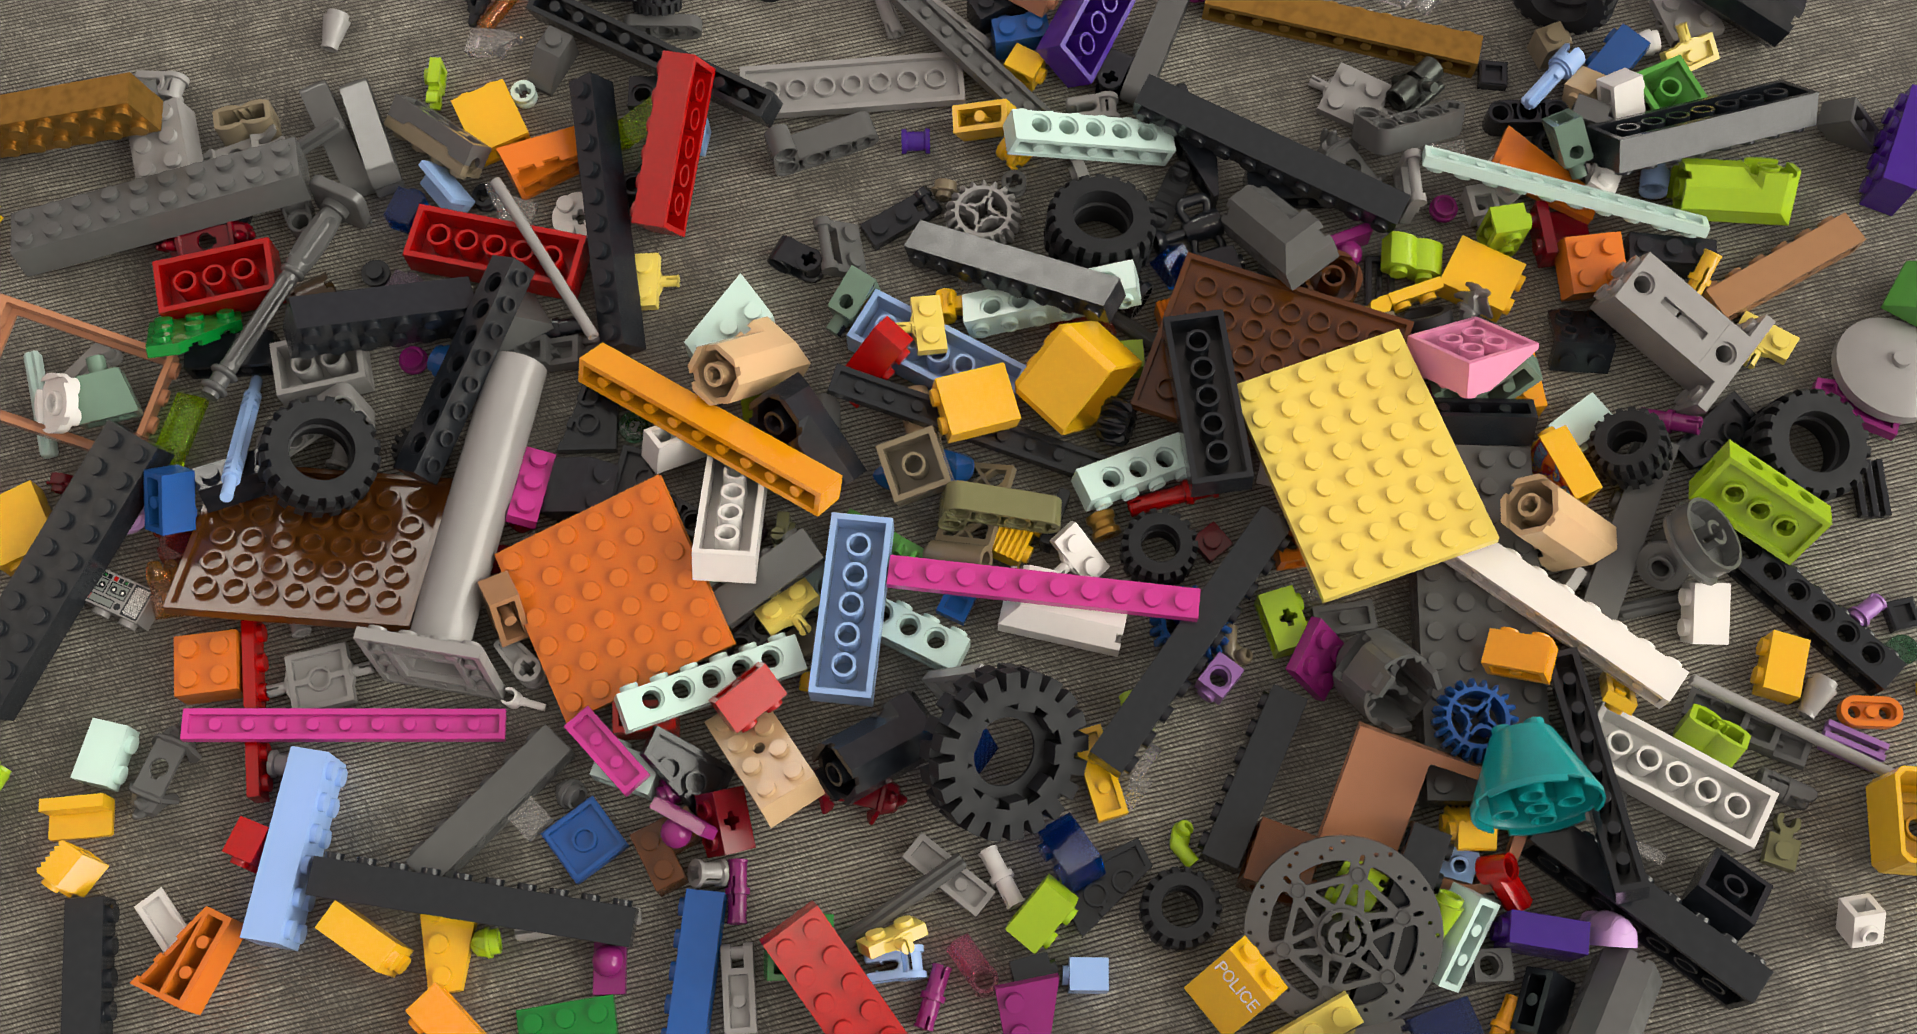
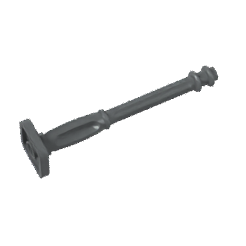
(336, 206)

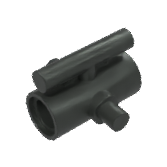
(1417, 86)

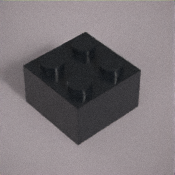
(1727, 894)

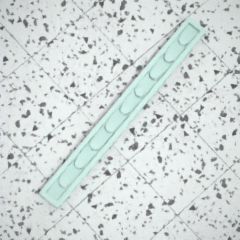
(1571, 193)

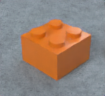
(1587, 263)
(208, 667)

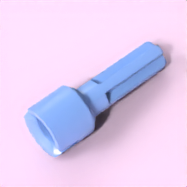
(1561, 66)
(1654, 182)

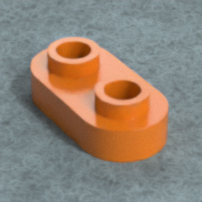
(1867, 712)

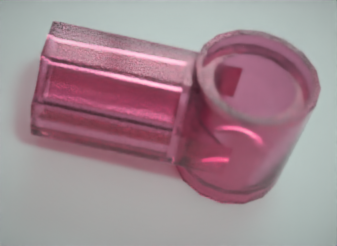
(972, 964)

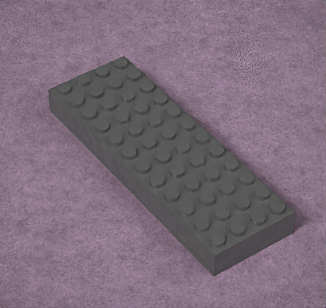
(1454, 620)

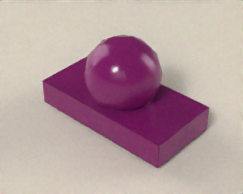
(1352, 240)
(678, 829)
(609, 969)

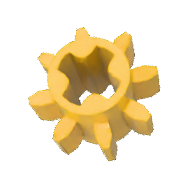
(950, 304)

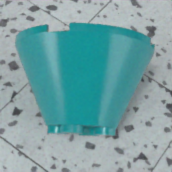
(1532, 782)

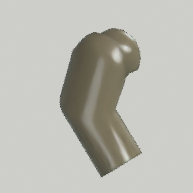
(1235, 651)

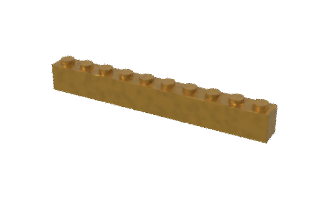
(1353, 31)

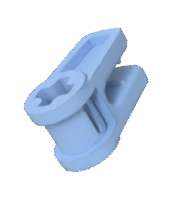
(903, 971)

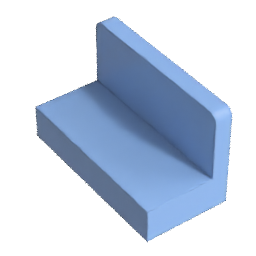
(445, 188)

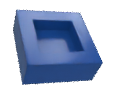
(955, 607)

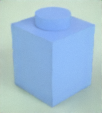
(1086, 975)

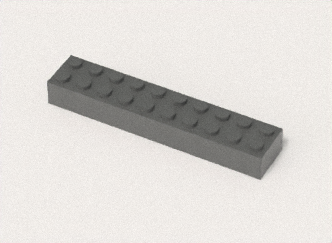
(159, 206)

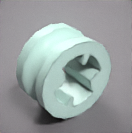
(518, 88)

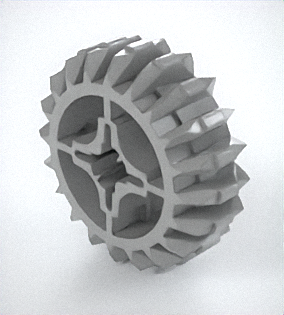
(984, 196)

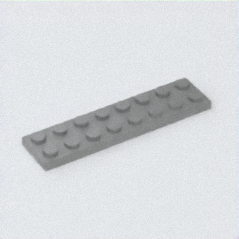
(861, 84)

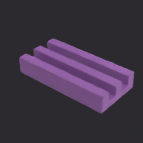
(1880, 746)

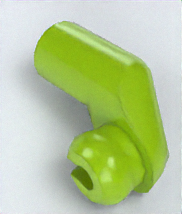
(1180, 842)

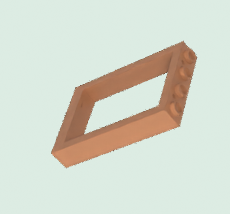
(12, 308)

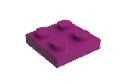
(1315, 658)

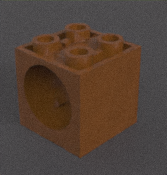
(1266, 844)

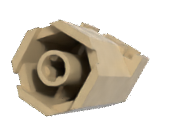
(746, 363)
(1556, 524)

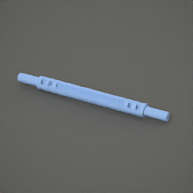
(241, 439)

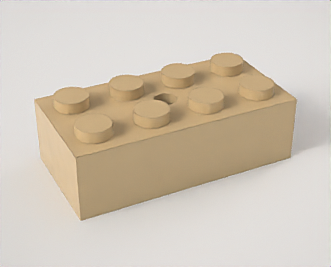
(768, 766)

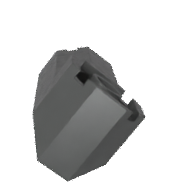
(1278, 235)
(1614, 994)

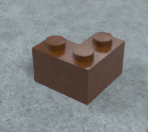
(659, 859)

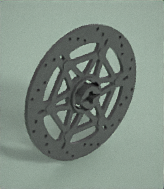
(1350, 851)

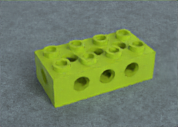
(1761, 502)

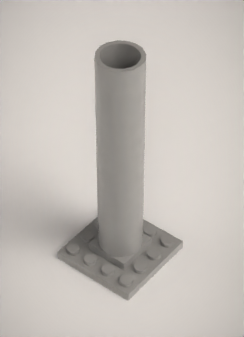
(439, 644)

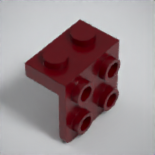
(1549, 229)

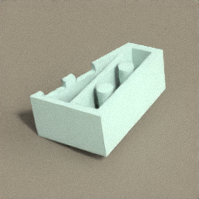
(728, 316)

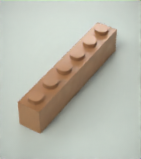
(1785, 266)

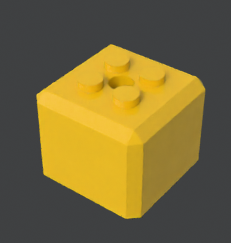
(1075, 375)
(1890, 810)

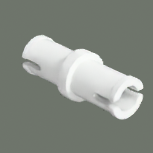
(1001, 877)

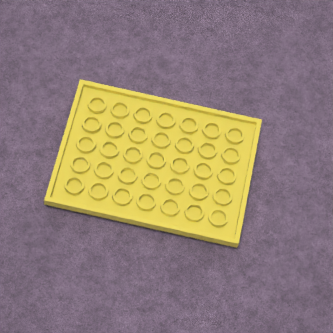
(1363, 466)

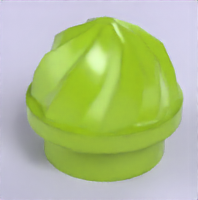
(487, 942)

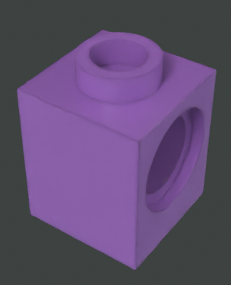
(1221, 666)

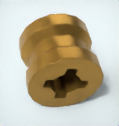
(1103, 525)

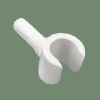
(519, 700)

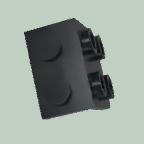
(1580, 342)

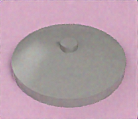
(1878, 368)

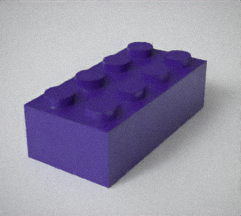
(1082, 38)
(1894, 163)

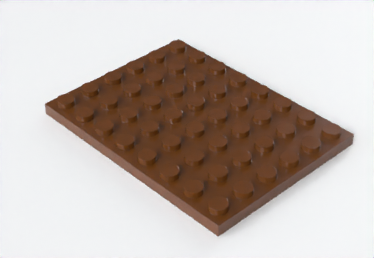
(1264, 325)
(314, 571)

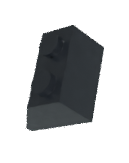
(577, 485)

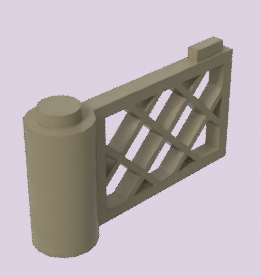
(971, 549)

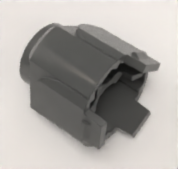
(1384, 679)

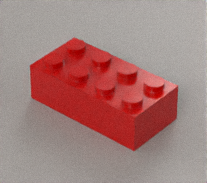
(217, 279)

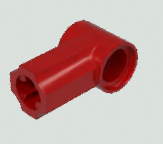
(1502, 874)

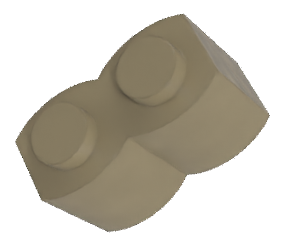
(237, 122)

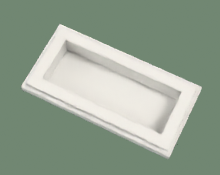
(161, 918)

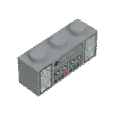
(122, 599)

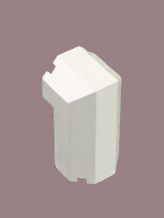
(1065, 626)

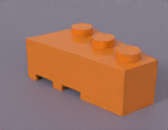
(541, 161)
(194, 962)

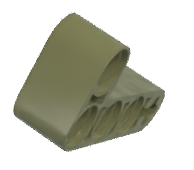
(997, 506)

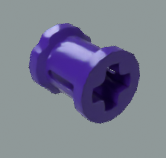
(915, 141)

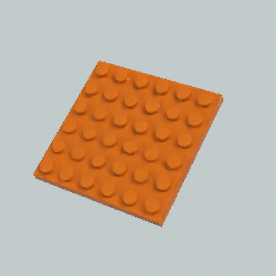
(614, 597)

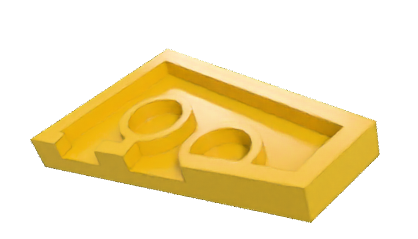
(447, 950)

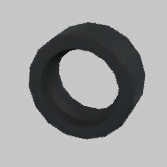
(1429, 317)

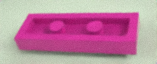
(530, 488)
(607, 751)

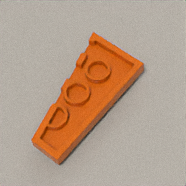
(1522, 154)

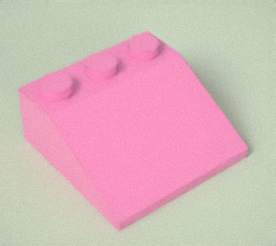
(1469, 355)

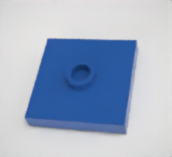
(585, 840)

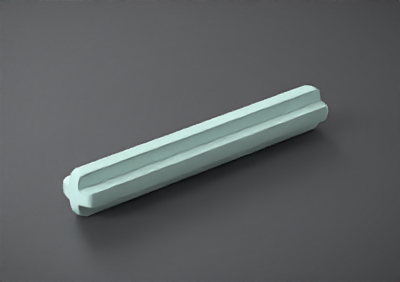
(35, 372)

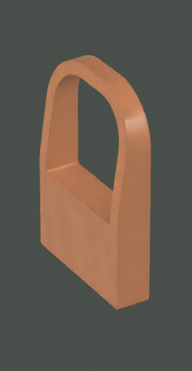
(1381, 789)

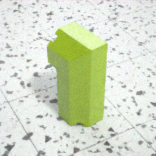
(1735, 190)

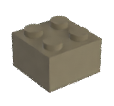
(915, 465)

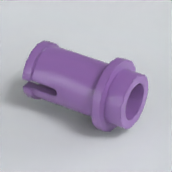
(1868, 609)

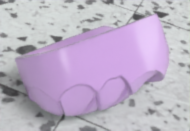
(1610, 929)

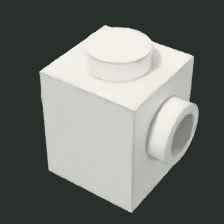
(1860, 920)

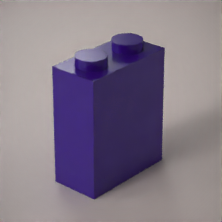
(1541, 935)

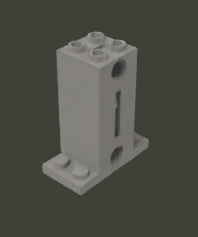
(1678, 329)

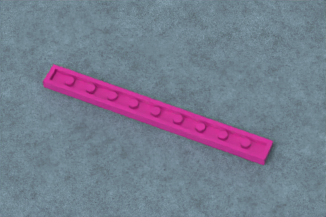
(1043, 588)
(342, 725)

